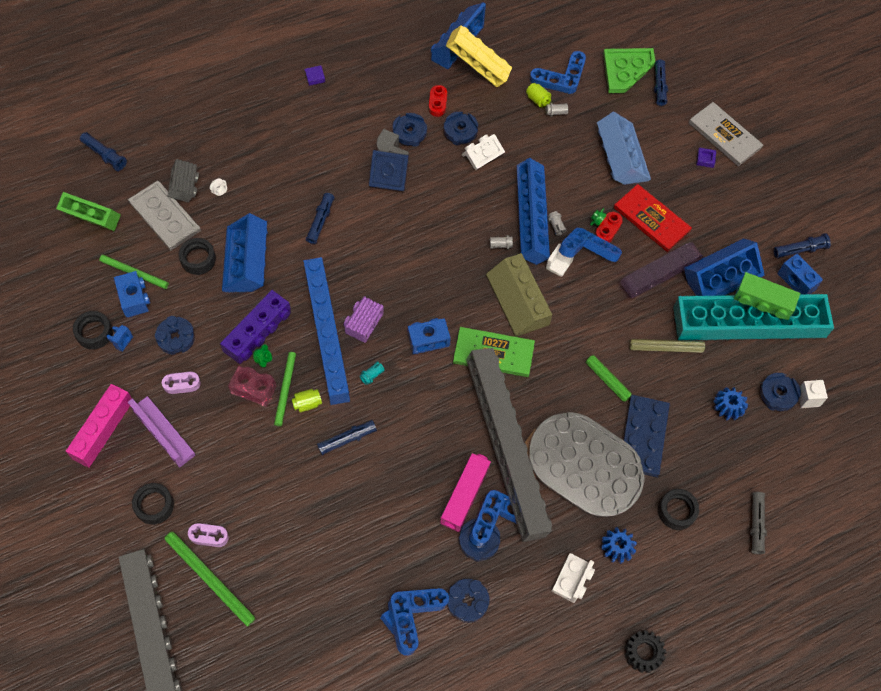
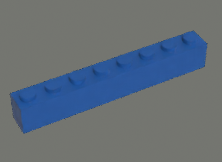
(326, 331)

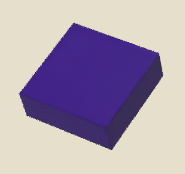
(315, 75)
(706, 157)

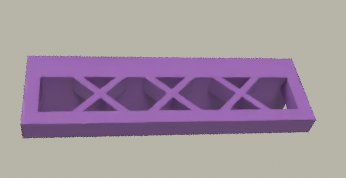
(162, 431)

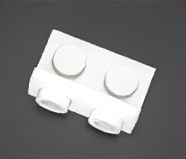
(483, 152)
(572, 578)

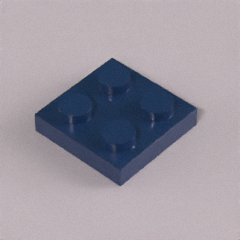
(388, 170)

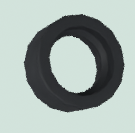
(193, 244)
(89, 317)
(145, 490)
(666, 517)

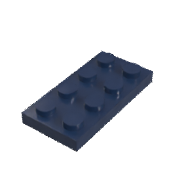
(646, 431)

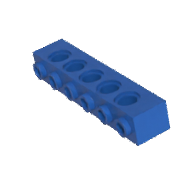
(533, 211)

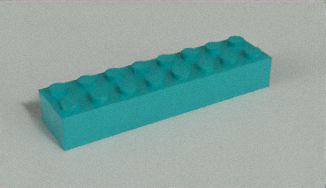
(729, 319)

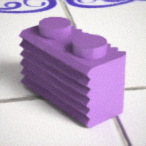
(364, 319)

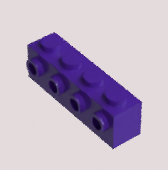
(256, 327)

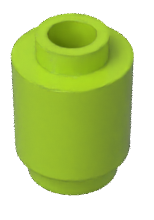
(538, 95)
(306, 400)

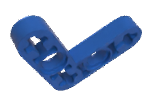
(563, 79)
(582, 238)
(498, 509)
(409, 607)

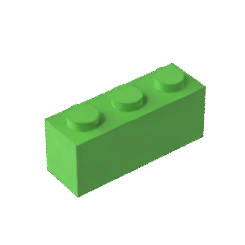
(88, 211)
(767, 296)

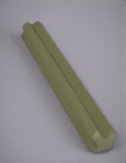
(667, 345)

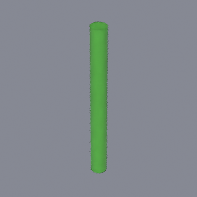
(126, 268)
(285, 389)

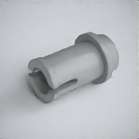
(555, 109)
(555, 219)
(501, 242)

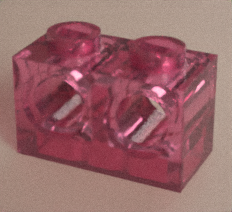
(250, 389)

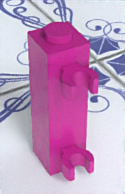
(465, 492)

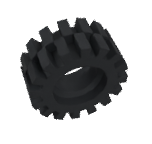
(656, 645)

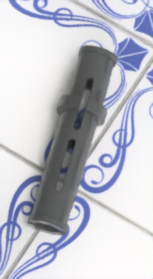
(758, 529)

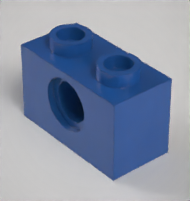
(799, 275)
(128, 284)
(421, 343)

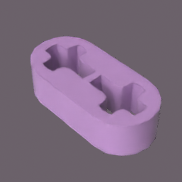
(181, 382)
(208, 530)

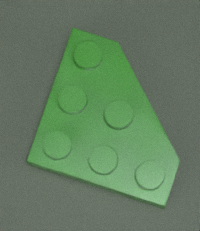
(626, 67)

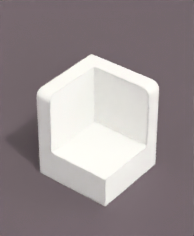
(558, 263)

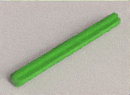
(210, 579)

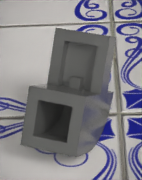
(389, 142)

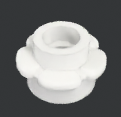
(218, 187)

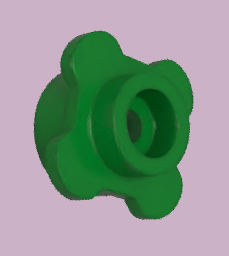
(597, 217)
(262, 356)

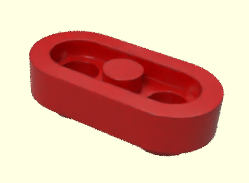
(438, 97)
(609, 226)

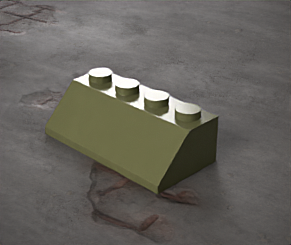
(519, 295)

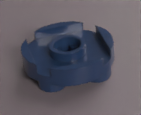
(460, 136)
(410, 137)
(170, 326)
(773, 399)
(475, 552)
(461, 610)

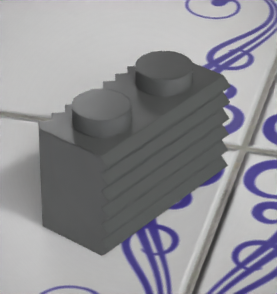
(182, 181)

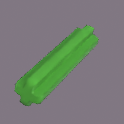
(608, 378)

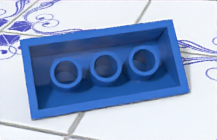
(471, 19)
(245, 255)
(724, 269)

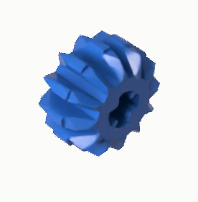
(738, 403)
(614, 550)

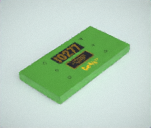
(513, 352)

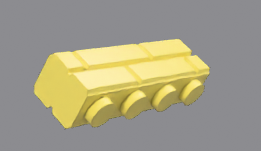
(478, 56)

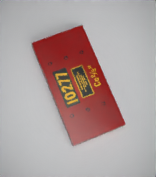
(652, 217)

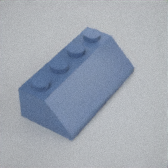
(623, 149)

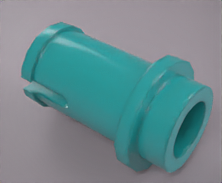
(371, 373)

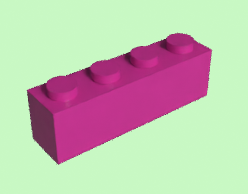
(99, 426)

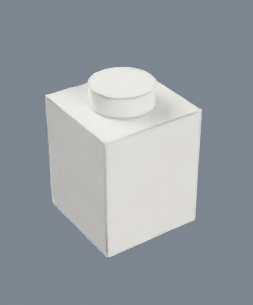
(812, 394)

